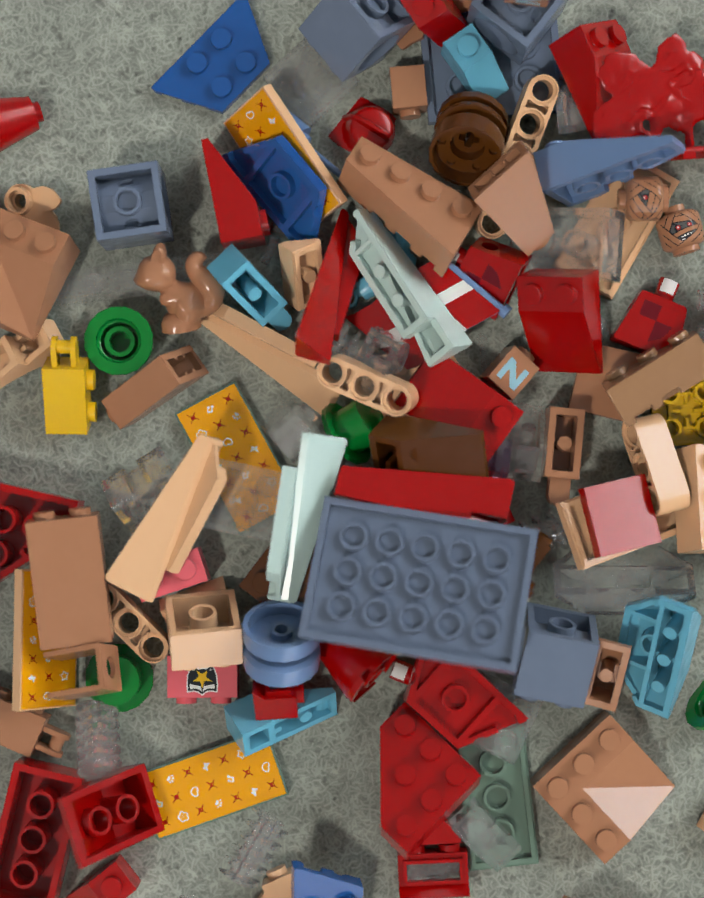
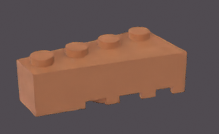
(410, 202)

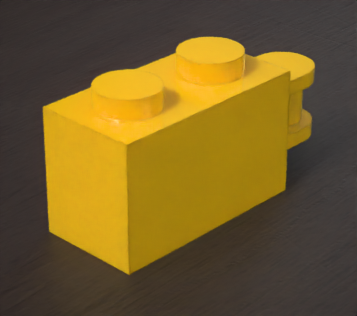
(68, 389)

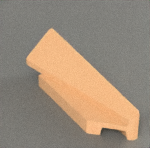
(271, 354)
(172, 522)

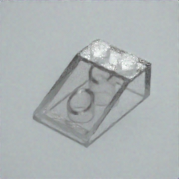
(583, 241)

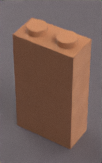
(69, 578)

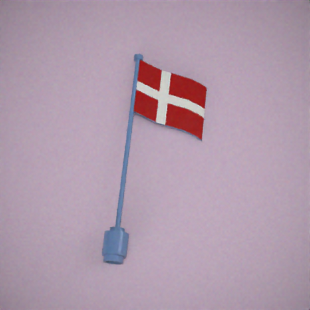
(456, 290)

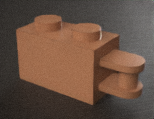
(564, 451)
(25, 729)

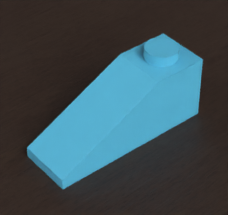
(259, 734)

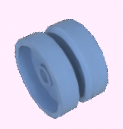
(272, 645)

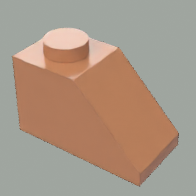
(608, 674)

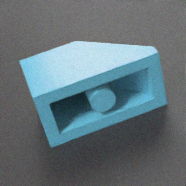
(474, 62)

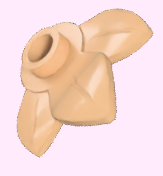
(39, 204)

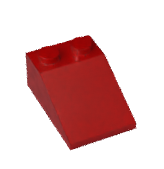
(579, 59)
(234, 206)
(562, 319)
(461, 399)
(110, 814)

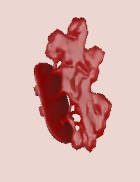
(664, 94)

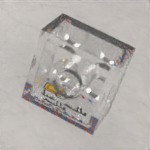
(246, 501)

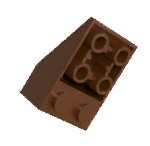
(428, 446)

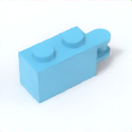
(250, 288)

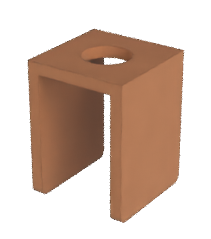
(107, 683)

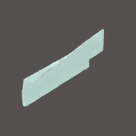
(404, 291)
(300, 511)

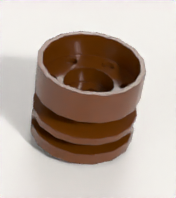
(468, 136)

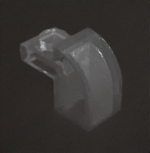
(382, 353)

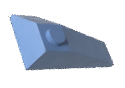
(583, 168)

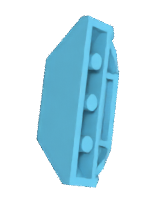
(661, 651)

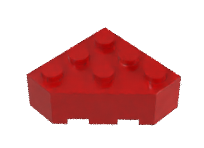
(16, 507)
(418, 780)

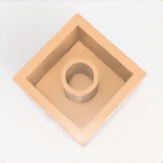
(203, 630)

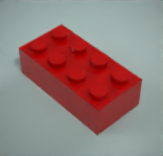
(33, 830)

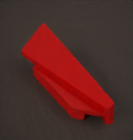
(329, 297)
(429, 492)

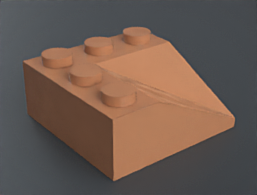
(32, 272)
(603, 786)

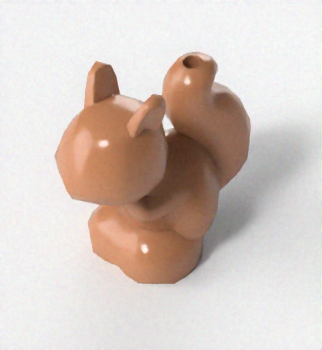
(184, 300)

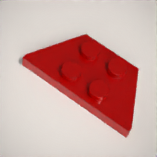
(459, 702)

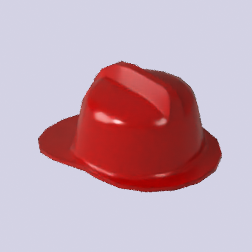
(365, 121)

